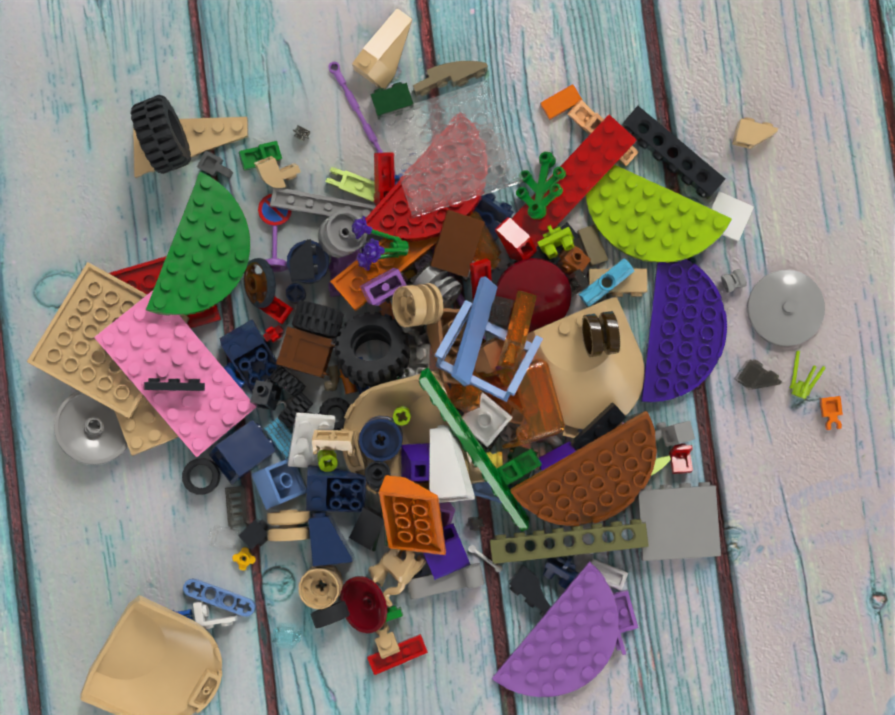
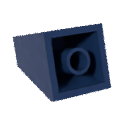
(242, 451)
(327, 541)

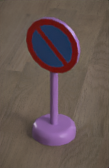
(274, 217)

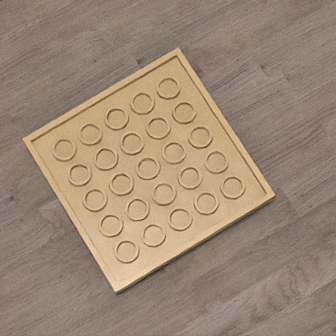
(69, 344)

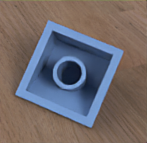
(279, 483)

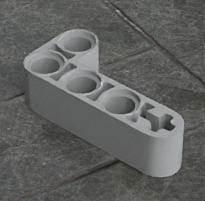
(426, 585)

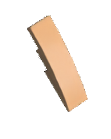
(589, 121)

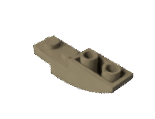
(456, 72)

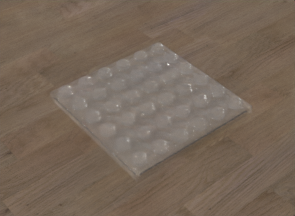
(450, 149)

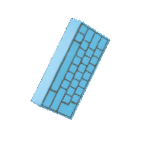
(280, 436)

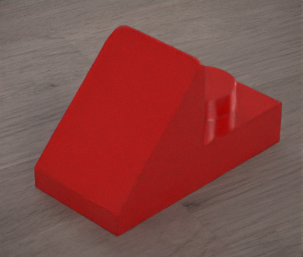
(278, 310)

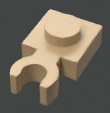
(386, 642)

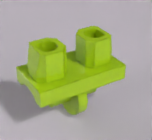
(555, 238)

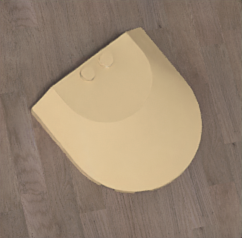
(590, 383)
(383, 401)
(154, 664)

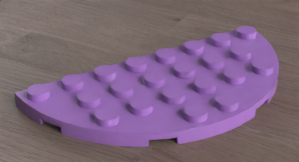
(568, 642)

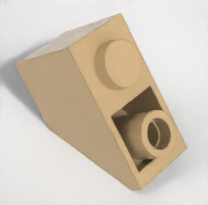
(750, 133)

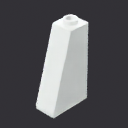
(447, 467)

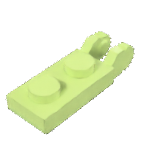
(353, 184)

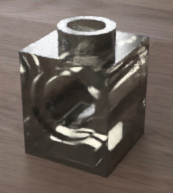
(501, 310)

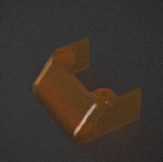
(537, 401)

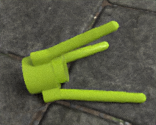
(803, 389)

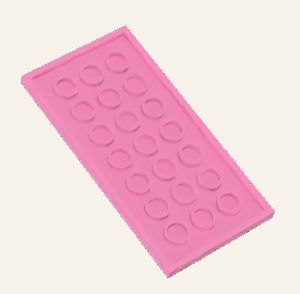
(166, 349)

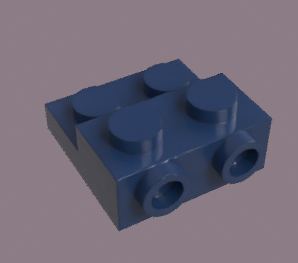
(493, 212)

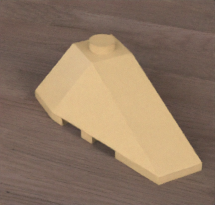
(382, 53)

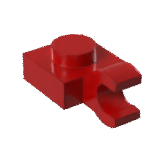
(274, 333)

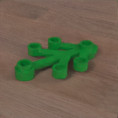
(537, 208)

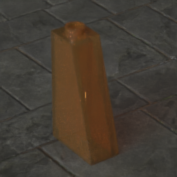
(517, 330)

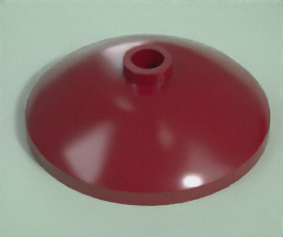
(365, 604)

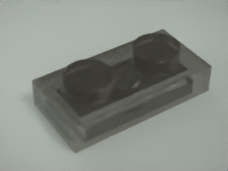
(578, 282)

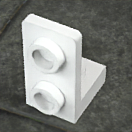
(201, 612)

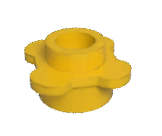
(243, 553)

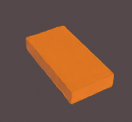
(560, 102)

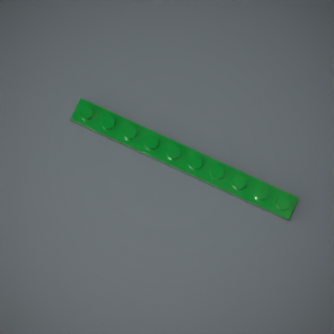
(472, 446)

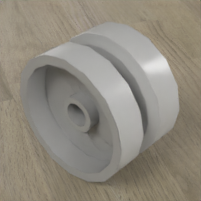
(336, 234)

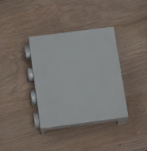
(680, 521)

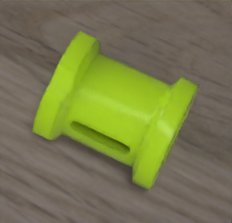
(404, 421)

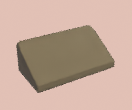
(592, 245)

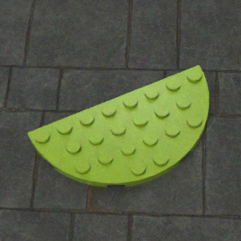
(650, 219)

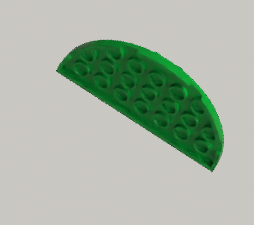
(205, 254)

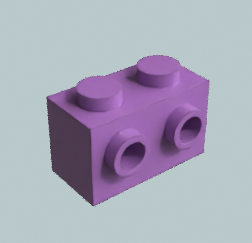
(382, 286)

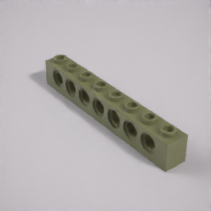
(502, 555)

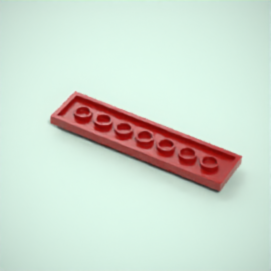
(583, 171)

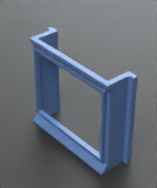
(450, 337)

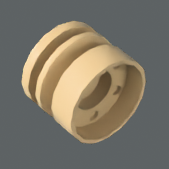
(417, 305)
(314, 594)

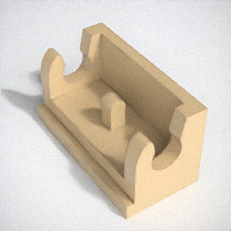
(333, 440)

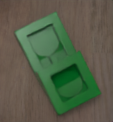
(252, 155)
(519, 466)

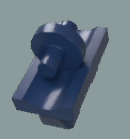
(563, 568)

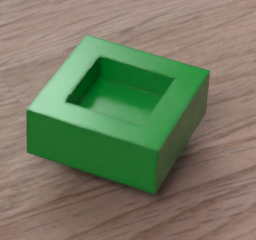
(393, 613)

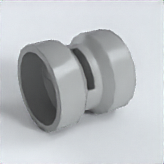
(733, 280)

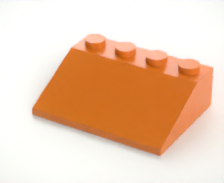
(411, 516)

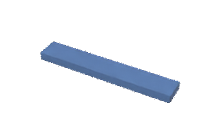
(474, 331)

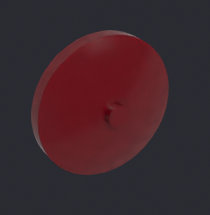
(544, 281)

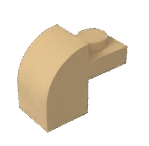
(272, 175)

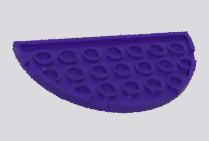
(684, 331)

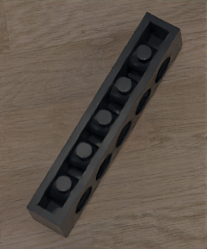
(683, 153)

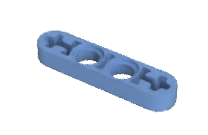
(220, 594)

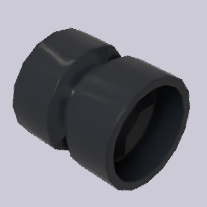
(375, 474)

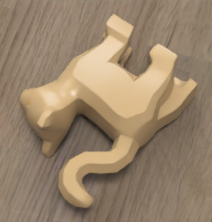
(400, 569)

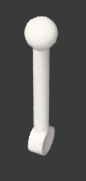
(498, 568)

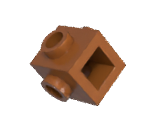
(572, 260)

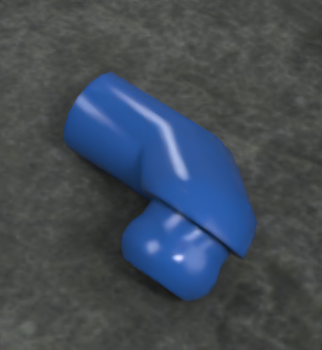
(230, 368)

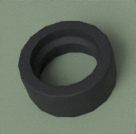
(215, 476)
(330, 615)

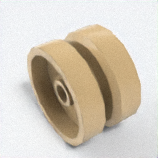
(288, 524)

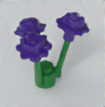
(372, 250)

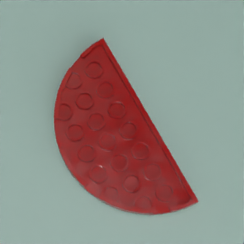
(395, 218)

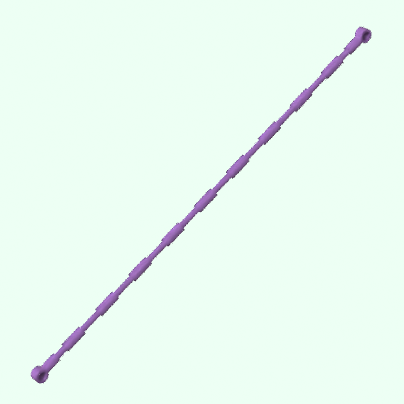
(370, 134)

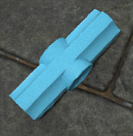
(615, 275)

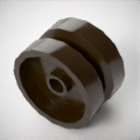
(601, 334)

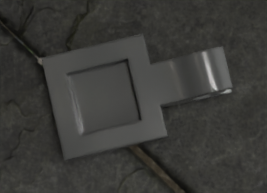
(212, 164)

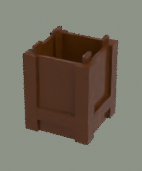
(305, 352)

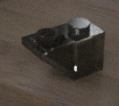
(754, 376)

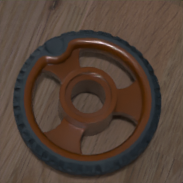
(259, 283)

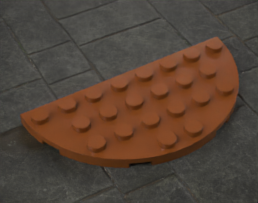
(595, 479)

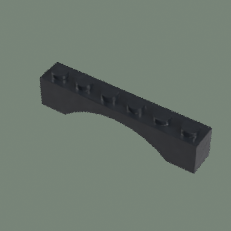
(528, 585)

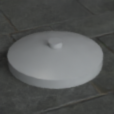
(786, 308)
(88, 430)

